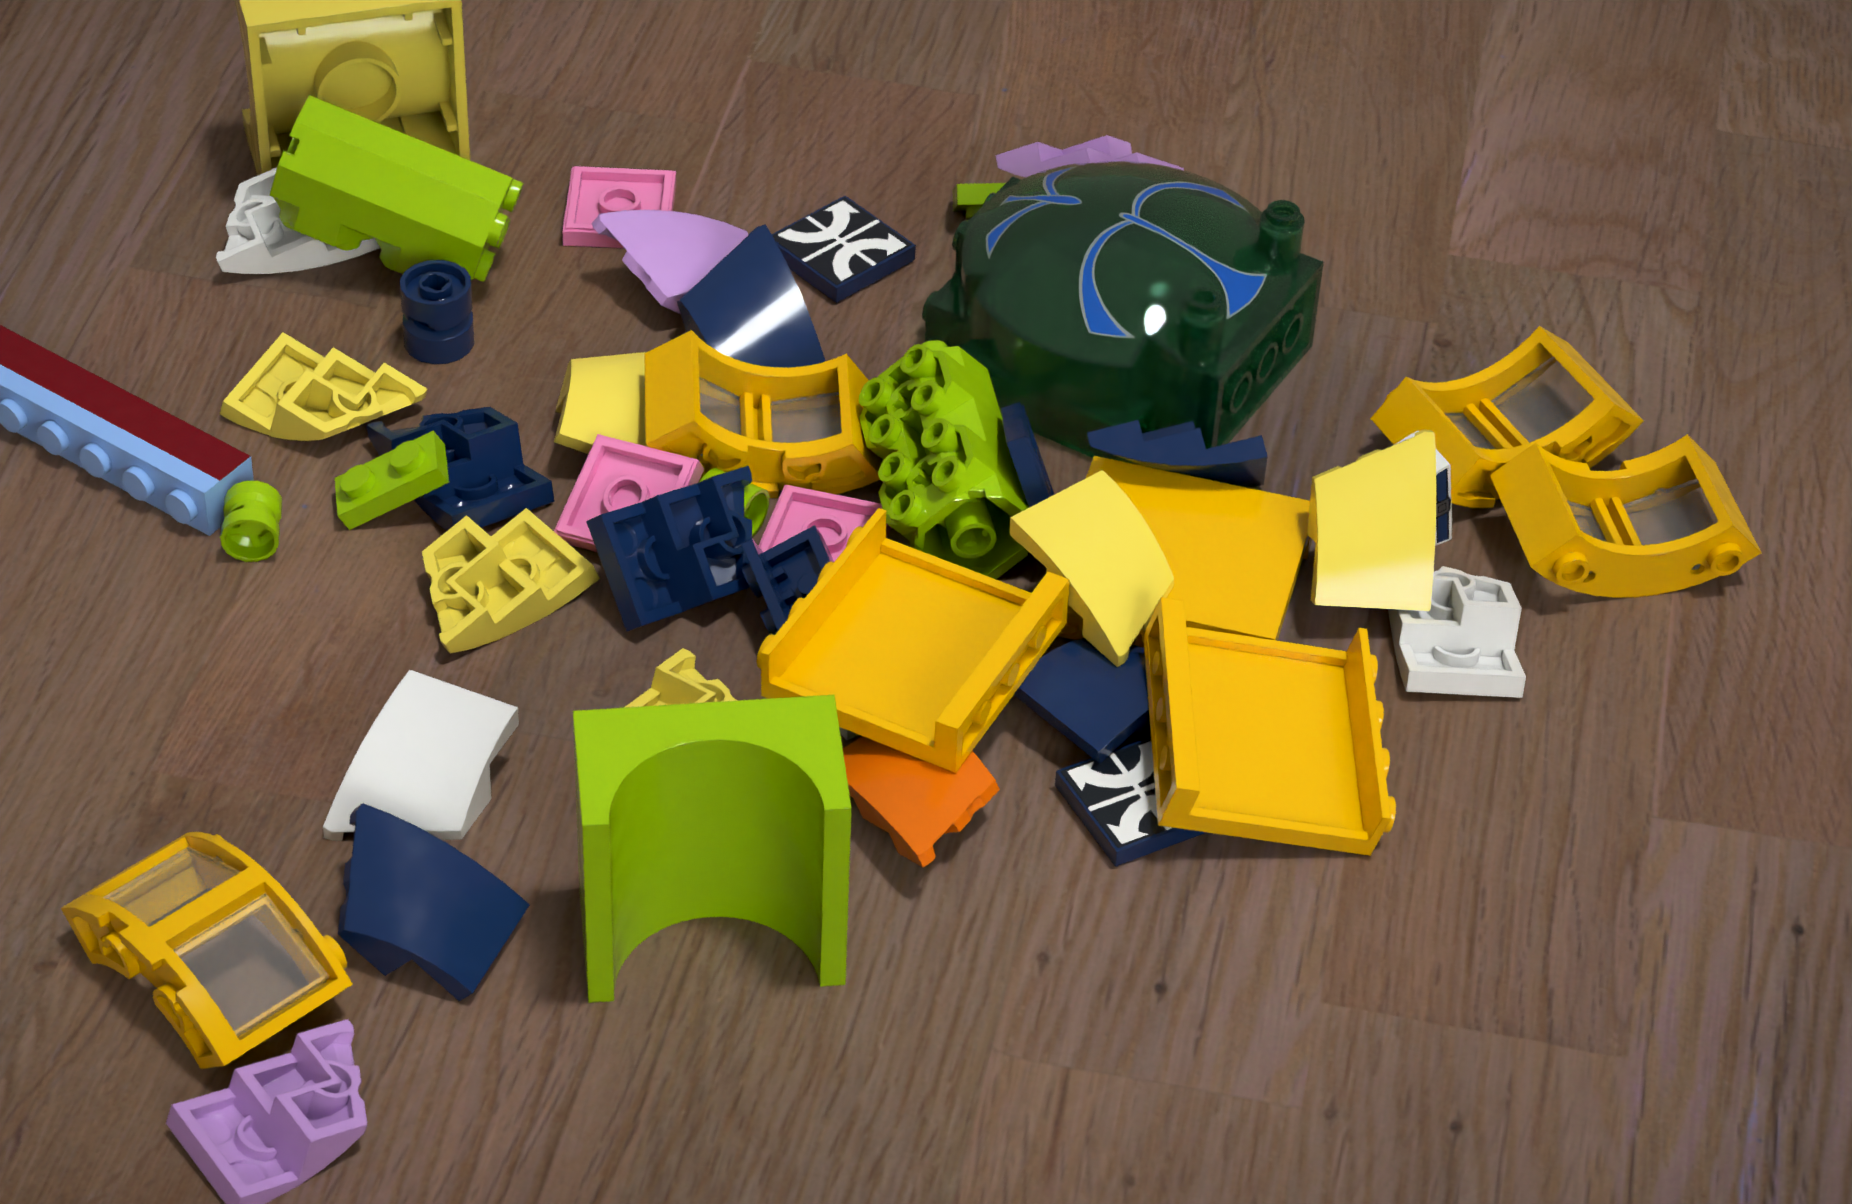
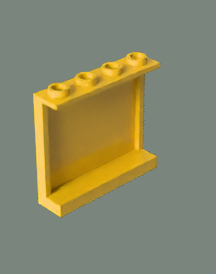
(1225, 543)
(912, 645)
(1266, 736)

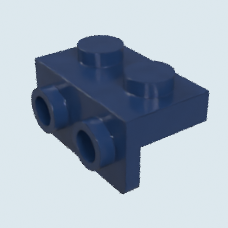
(785, 573)

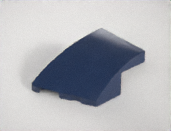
(753, 307)
(1184, 452)
(482, 464)
(675, 548)
(1089, 696)
(423, 903)

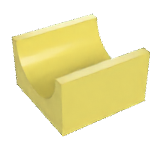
(371, 57)

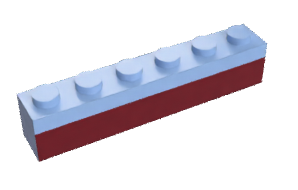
(117, 434)

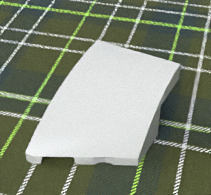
(264, 245)
(1463, 640)
(426, 758)

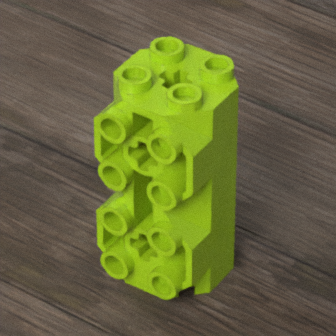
(367, 181)
(944, 458)

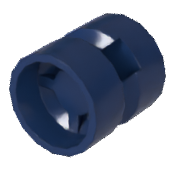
(437, 311)

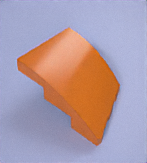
(914, 797)

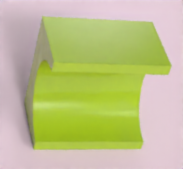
(712, 818)

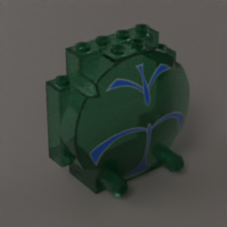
(1129, 300)

